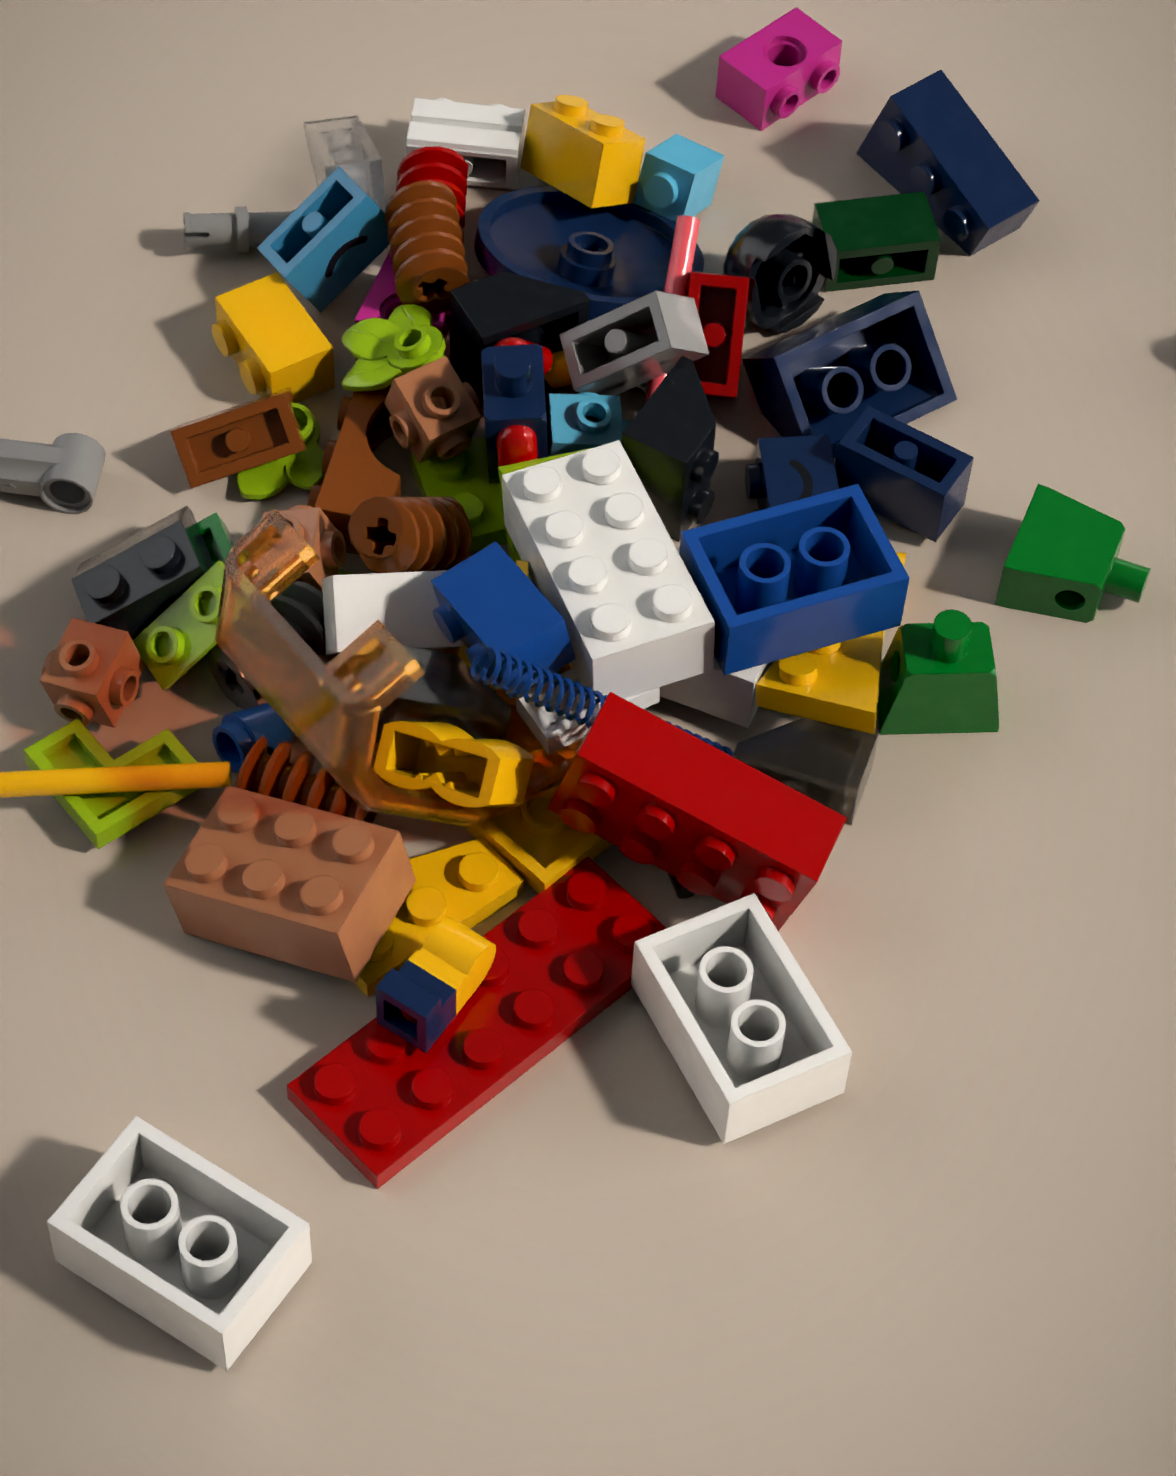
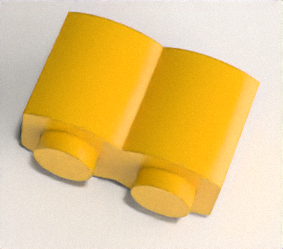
(453, 764)

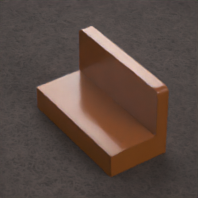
(238, 438)

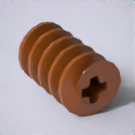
(426, 244)
(410, 533)
(296, 783)

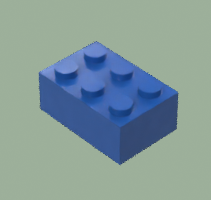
(795, 577)

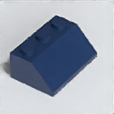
(863, 357)

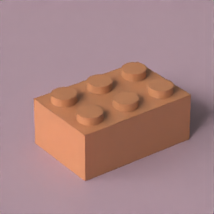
(291, 882)

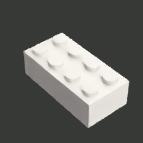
(609, 571)

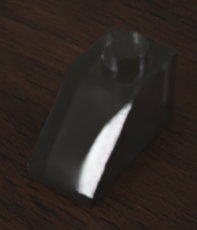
(449, 696)
(816, 760)

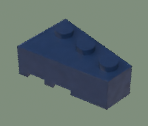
(939, 146)

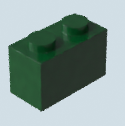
(880, 240)

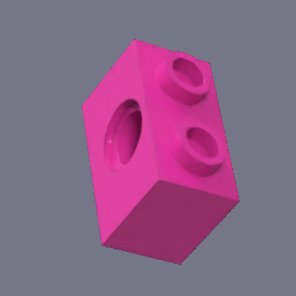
(778, 69)

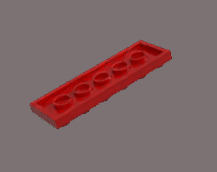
(551, 975)

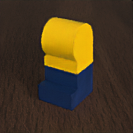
(434, 983)

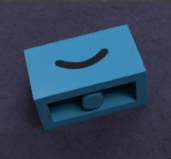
(328, 239)

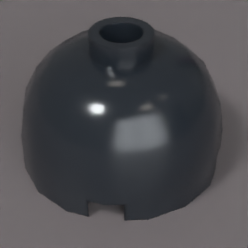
(785, 269)

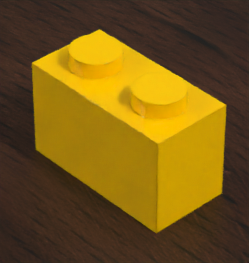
(582, 152)
(273, 340)

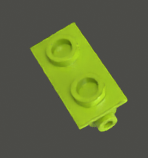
(183, 630)

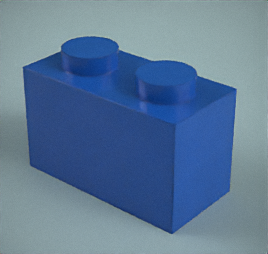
(497, 605)

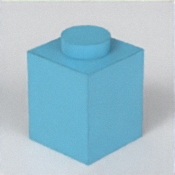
(678, 178)

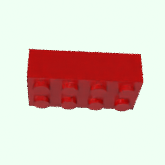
(695, 811)

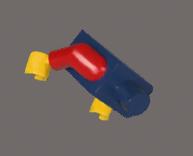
(516, 400)

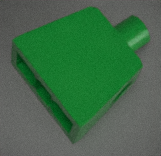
(1067, 560)
(939, 678)

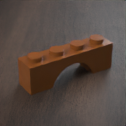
(349, 463)

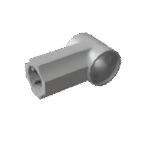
(59, 472)

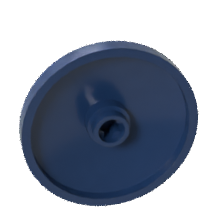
(553, 238)

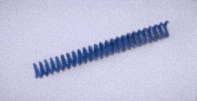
(552, 685)

